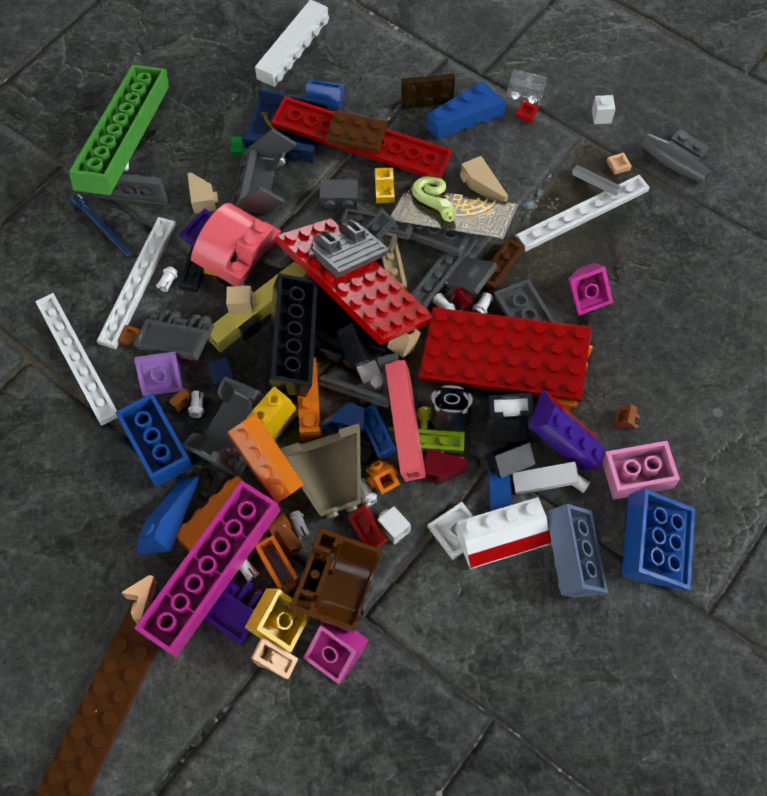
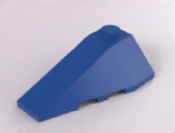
(164, 523)

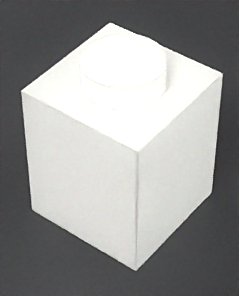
(603, 109)
(394, 524)

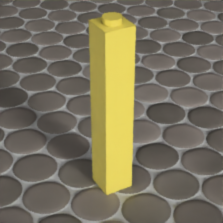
(226, 328)

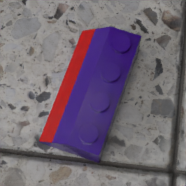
(566, 433)

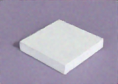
(444, 529)

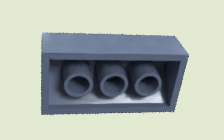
(576, 551)

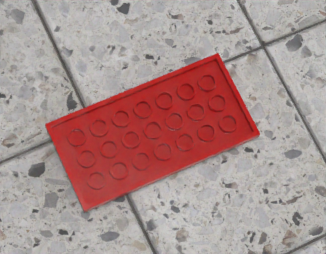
(365, 293)
(506, 354)

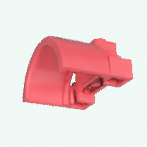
(230, 232)

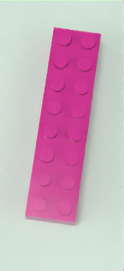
(208, 569)

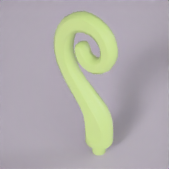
(442, 205)

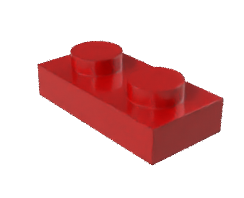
(367, 527)

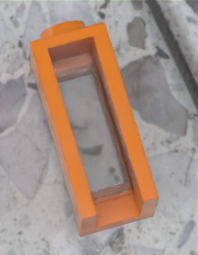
(277, 564)

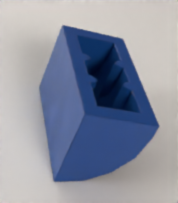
(326, 92)

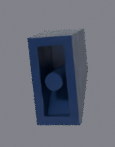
(343, 417)

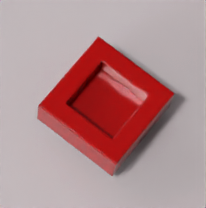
(527, 112)

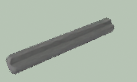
(354, 391)

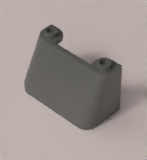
(214, 444)

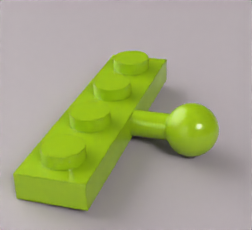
(436, 439)

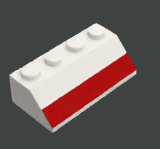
(503, 533)

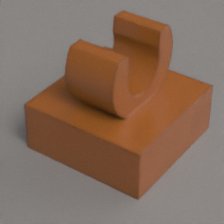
(626, 417)

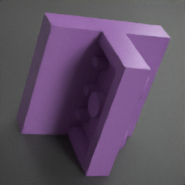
(159, 373)

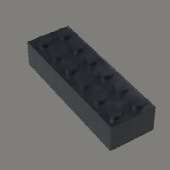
(292, 335)

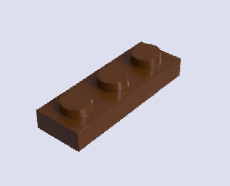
(504, 260)

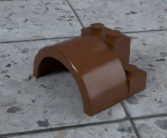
(338, 589)

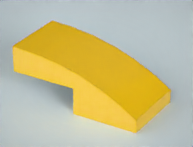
(384, 185)

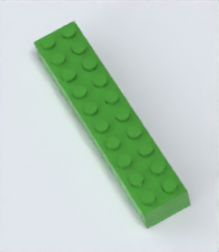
(119, 130)

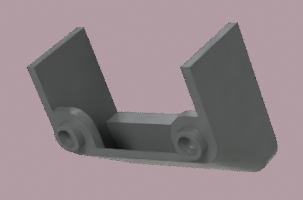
(256, 173)

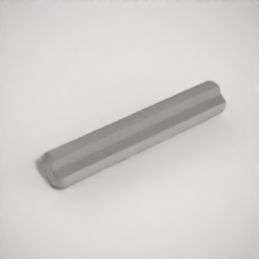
(596, 180)

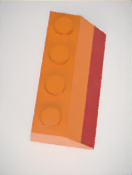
(264, 458)

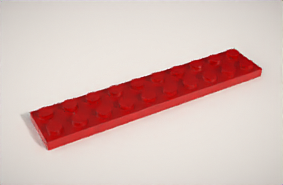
(396, 149)

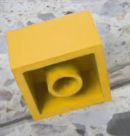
(273, 622)

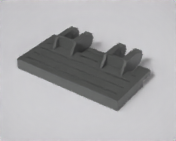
(347, 251)
(172, 334)

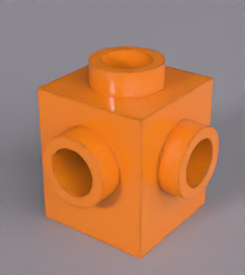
(382, 476)

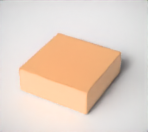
(618, 163)

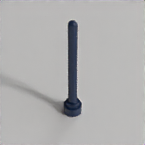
(79, 203)

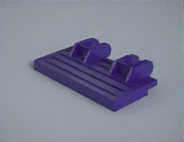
(232, 613)

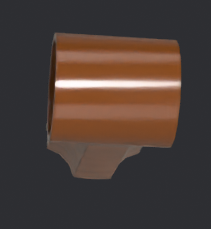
(284, 535)

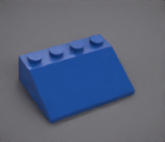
(658, 540)

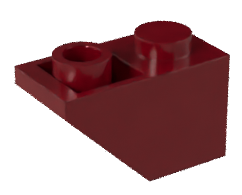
(443, 467)

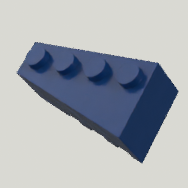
(465, 111)

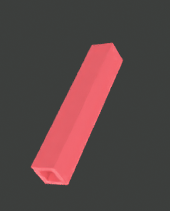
(405, 421)

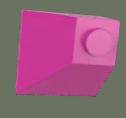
(590, 288)
(335, 651)

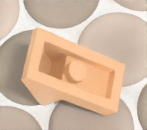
(143, 593)
(274, 658)

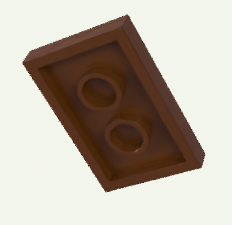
(356, 132)

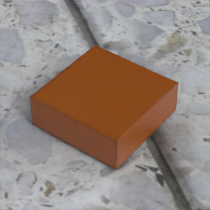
(180, 401)

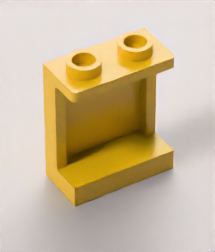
(275, 412)

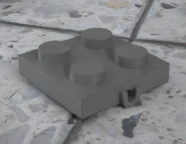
(276, 257)

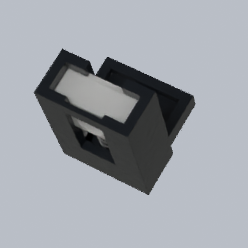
(507, 417)

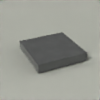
(471, 275)

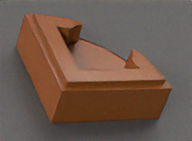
(128, 335)

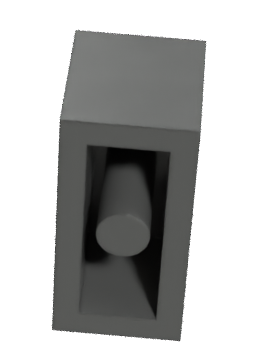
(338, 194)

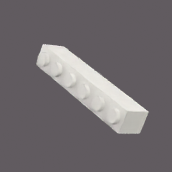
(292, 43)

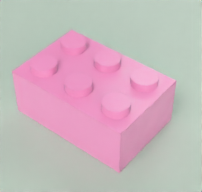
(640, 468)

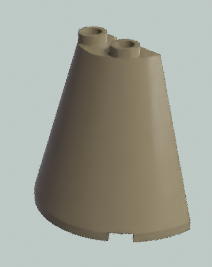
(329, 470)

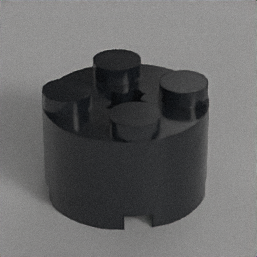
(450, 409)

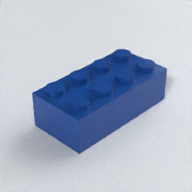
(154, 440)

